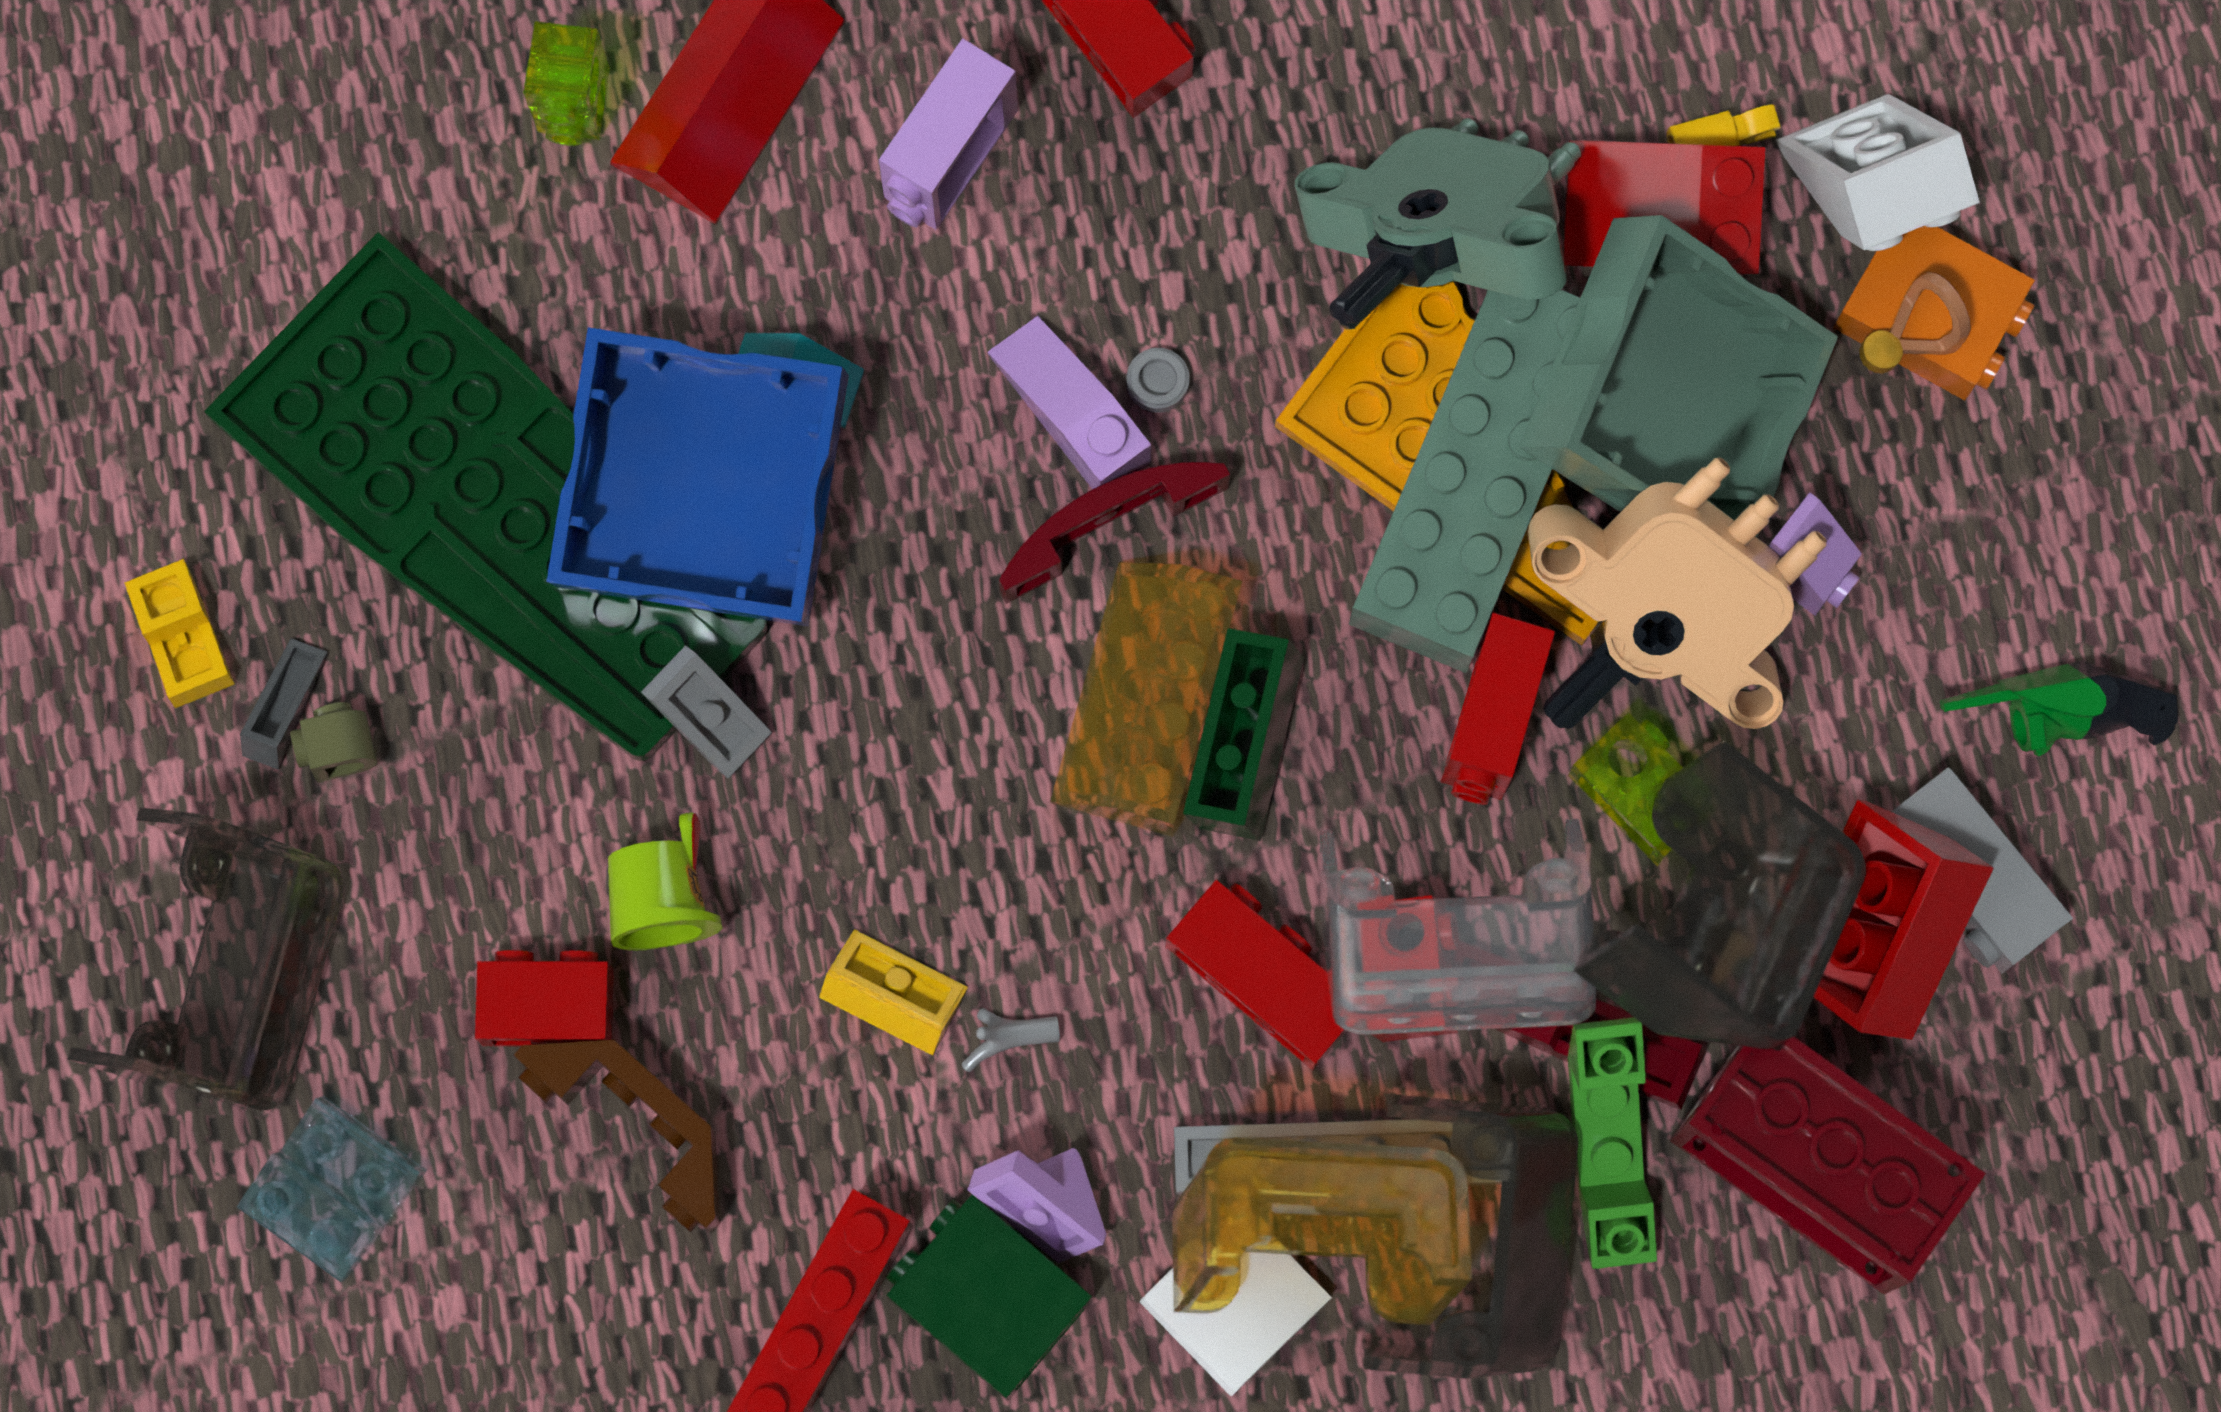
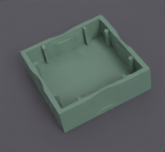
(1675, 369)

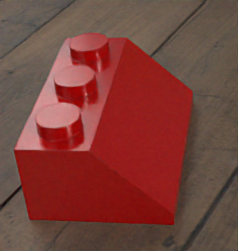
(1901, 924)

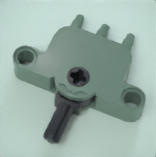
(1441, 213)

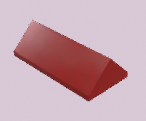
(726, 99)

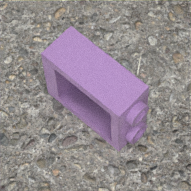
(948, 135)

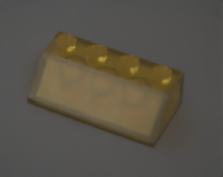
(1146, 694)

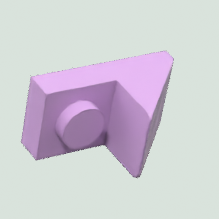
(1043, 1201)

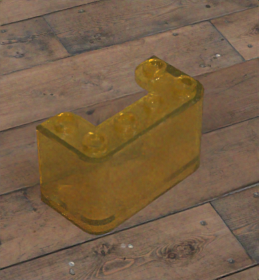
(1332, 1200)

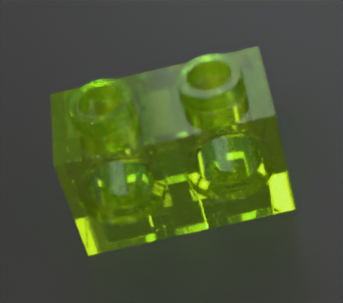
(566, 82)
(1629, 799)

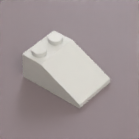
(1882, 171)

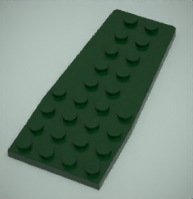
(450, 477)

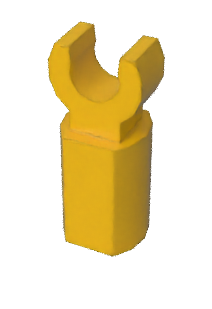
(1727, 130)

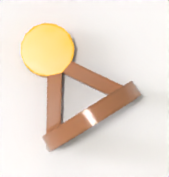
(1884, 349)

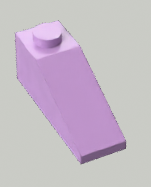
(1072, 404)

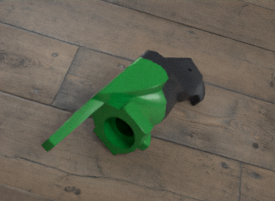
(2075, 704)

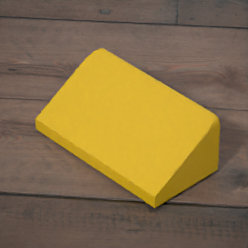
(892, 991)

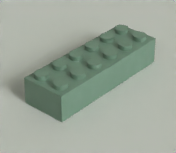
(1467, 488)

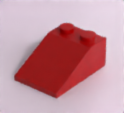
(1700, 188)

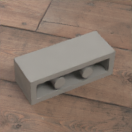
(2016, 905)

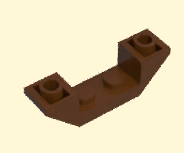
(570, 1066)

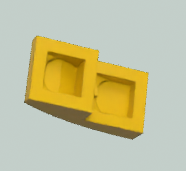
(179, 633)

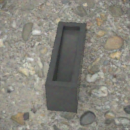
(281, 704)

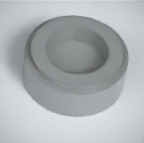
(1157, 380)

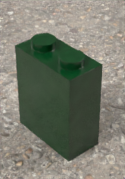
(987, 1295)

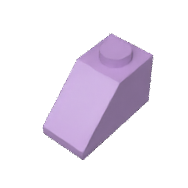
(1830, 574)

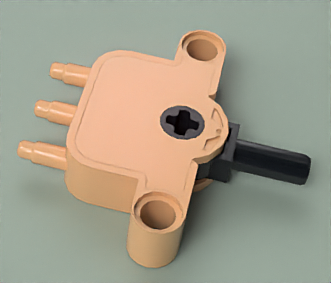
(1674, 596)

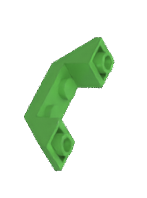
(1605, 1112)

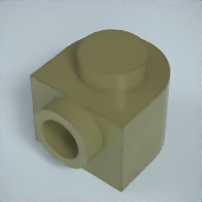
(334, 742)

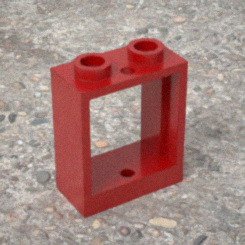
(1496, 709)

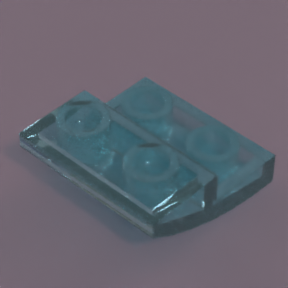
(331, 1188)

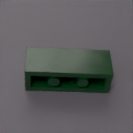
(1243, 734)

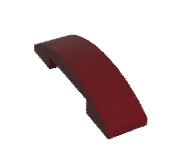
(1178, 484)

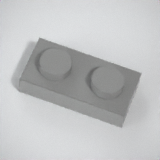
(706, 711)

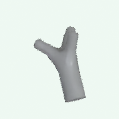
(1007, 1034)

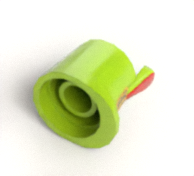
(658, 893)

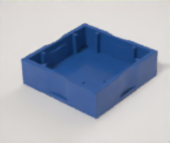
(698, 477)

